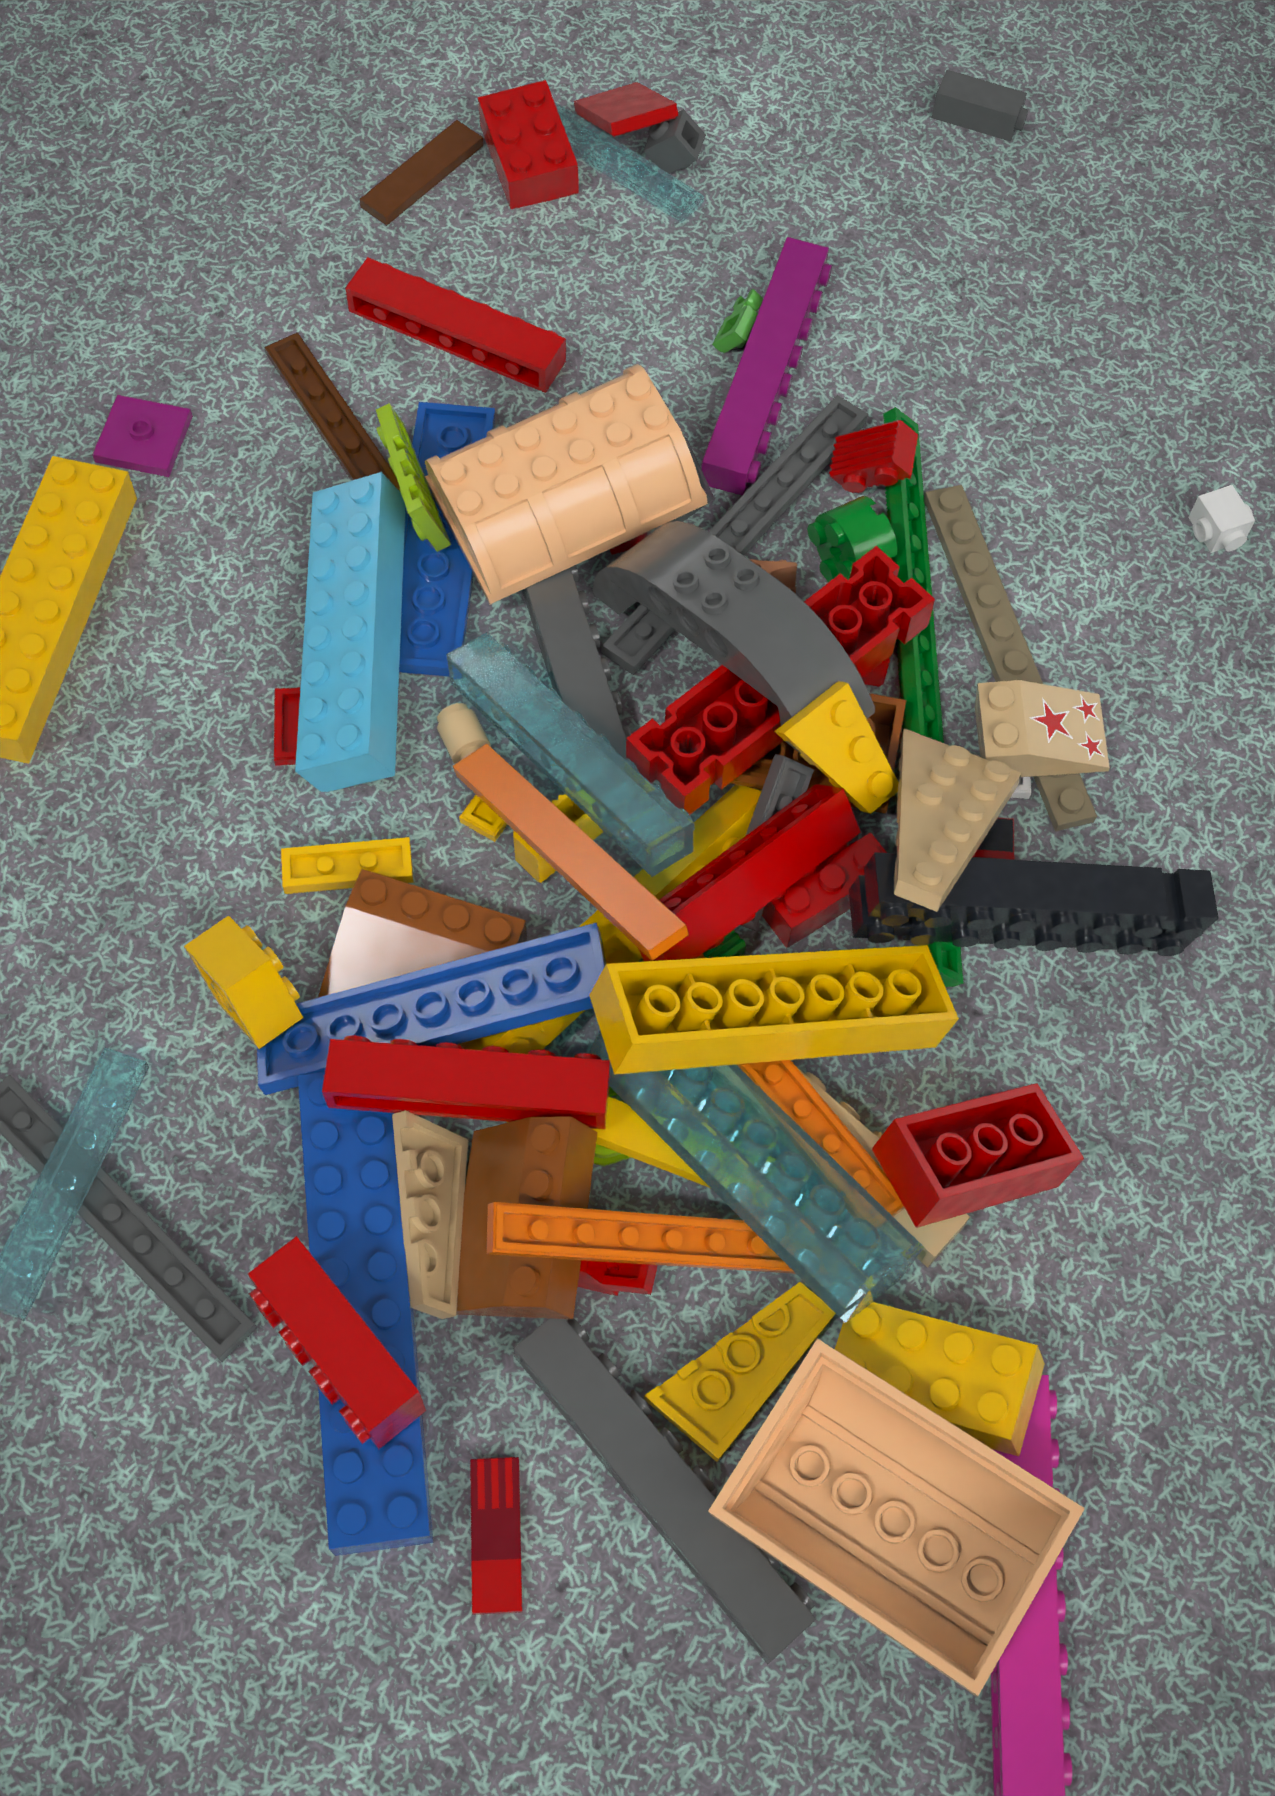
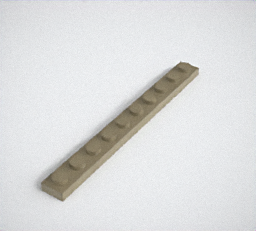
(999, 633)

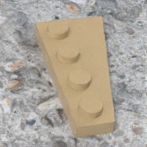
(431, 1203)

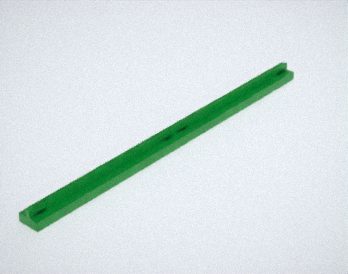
(919, 656)

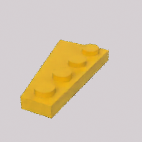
(731, 1381)

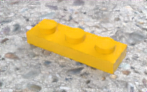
(339, 864)

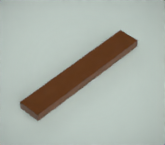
(327, 409)

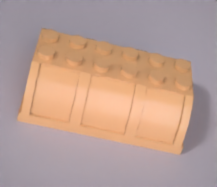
(566, 483)
(897, 1515)

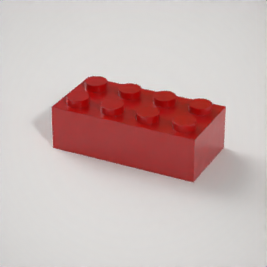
(976, 1154)
(343, 1349)

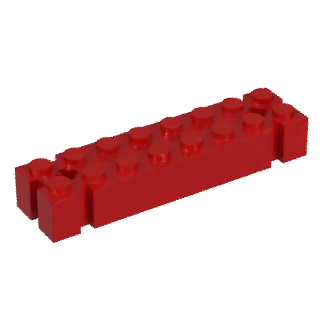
(729, 725)

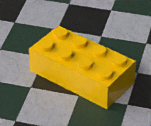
(956, 1371)

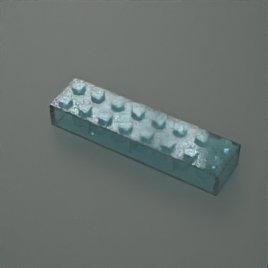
(774, 1179)

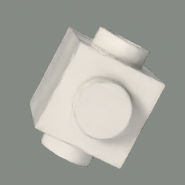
(1221, 519)

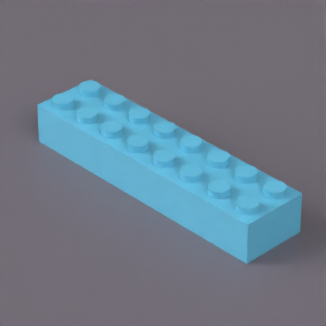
(352, 635)

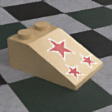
(1040, 728)

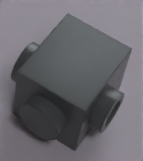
(674, 143)

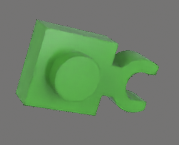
(739, 324)

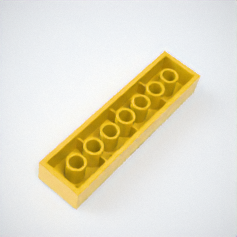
(52, 589)
(770, 1007)

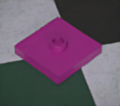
(142, 435)

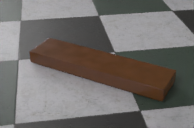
(421, 172)

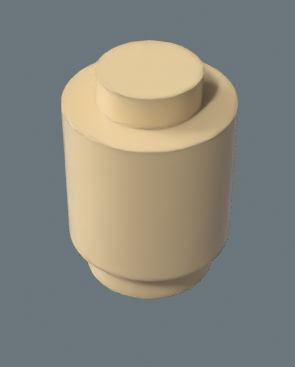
(460, 731)

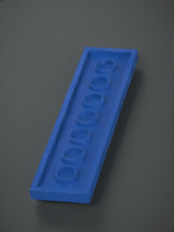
(434, 582)
(443, 1003)

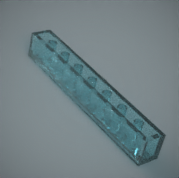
(572, 754)

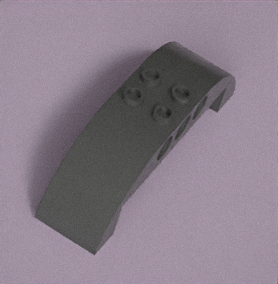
(732, 615)

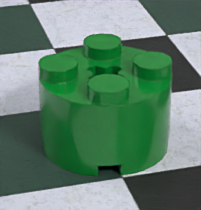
(848, 534)

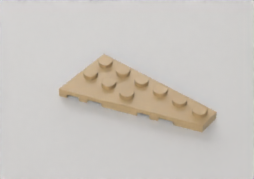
(943, 814)

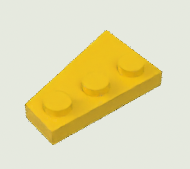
(843, 747)

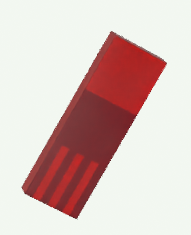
(496, 1536)

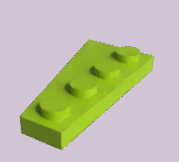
(411, 479)

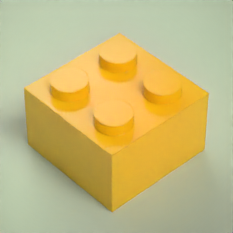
(245, 980)

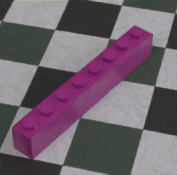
(765, 366)

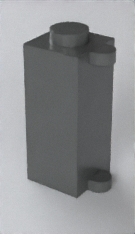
(980, 105)

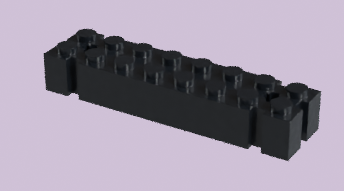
(1042, 907)

